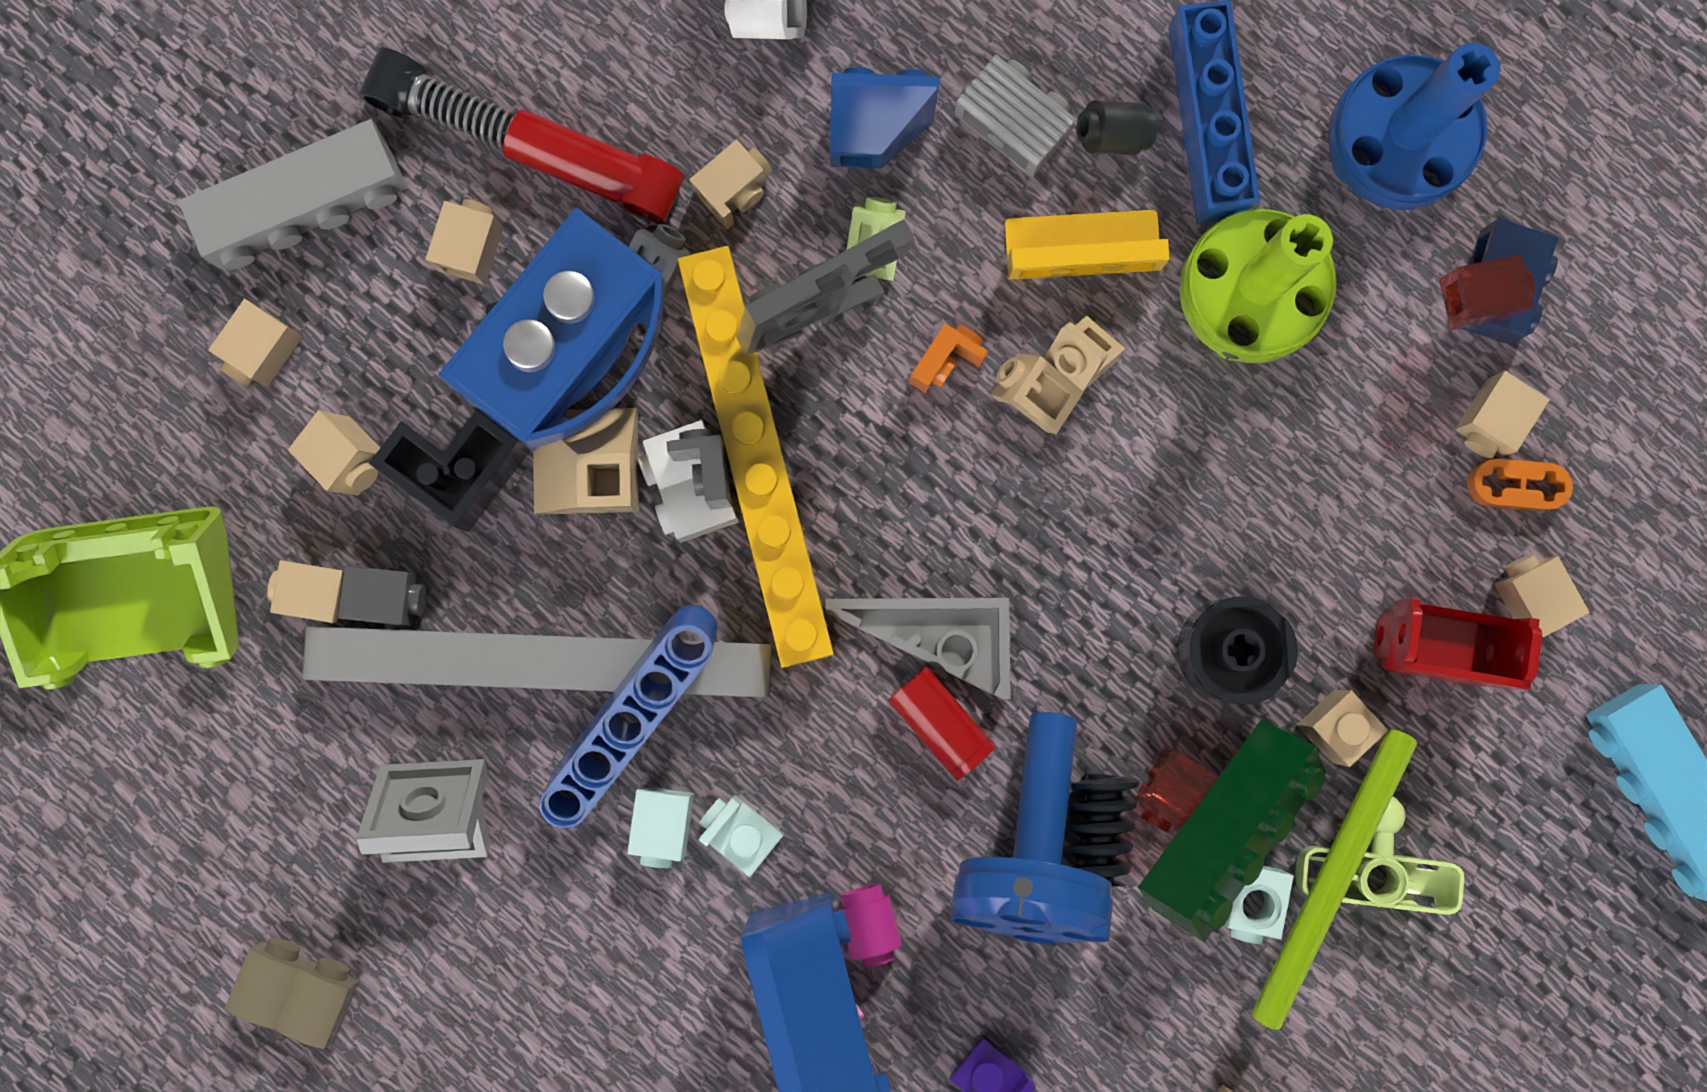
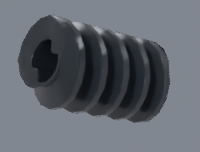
(1102, 825)

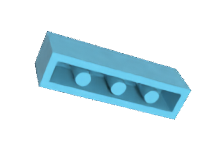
(1662, 773)

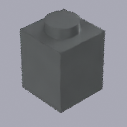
(381, 596)

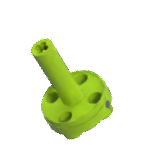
(1260, 283)

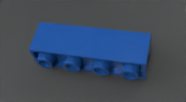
(1213, 111)

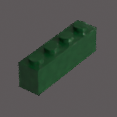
(1233, 830)

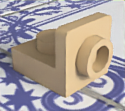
(1036, 390)

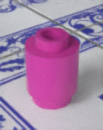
(871, 925)

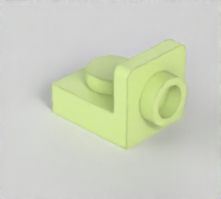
(871, 219)

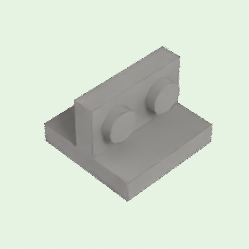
(426, 812)

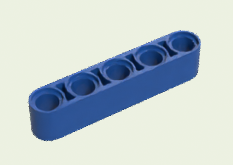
(621, 739)

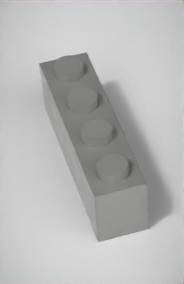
(293, 196)

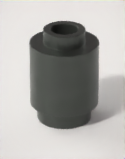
(1116, 127)

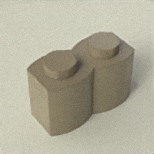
(292, 993)

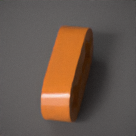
(1519, 496)

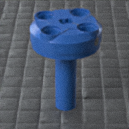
(1426, 123)
(1032, 892)

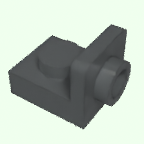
(661, 248)
(711, 475)

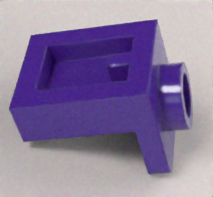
(990, 1070)

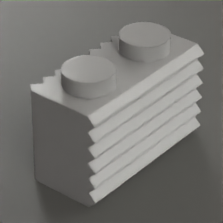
(1015, 114)

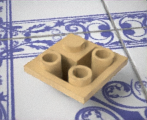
(591, 468)

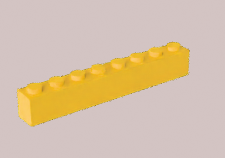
(755, 460)

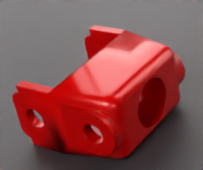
(1458, 645)

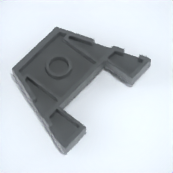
(821, 291)

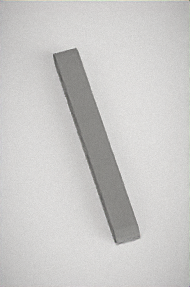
(516, 661)

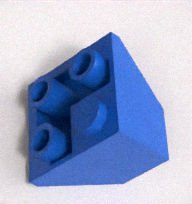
(878, 114)

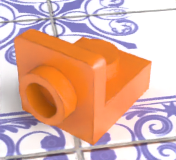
(937, 364)

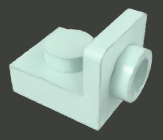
(739, 833)

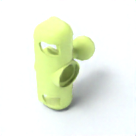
(1403, 877)

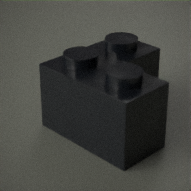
(453, 481)

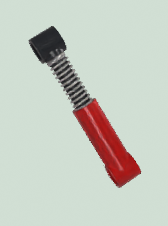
(632, 181)

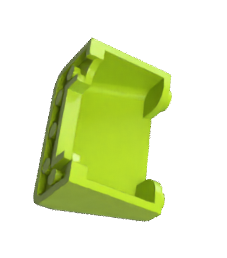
(117, 594)

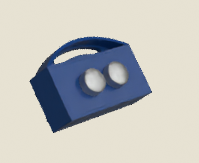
(560, 335)

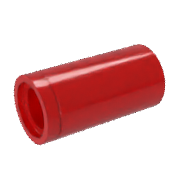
(942, 723)

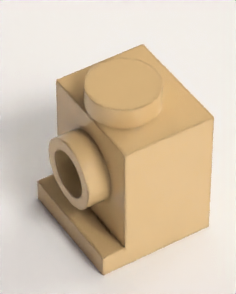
(731, 182)

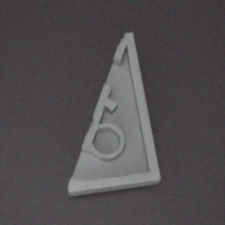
(952, 634)

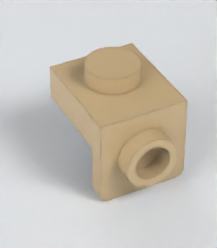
(1083, 352)

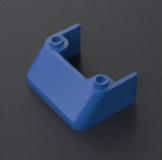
(807, 998)

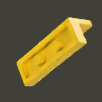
(1084, 244)

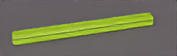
(1334, 879)

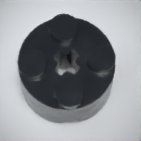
(1248, 678)

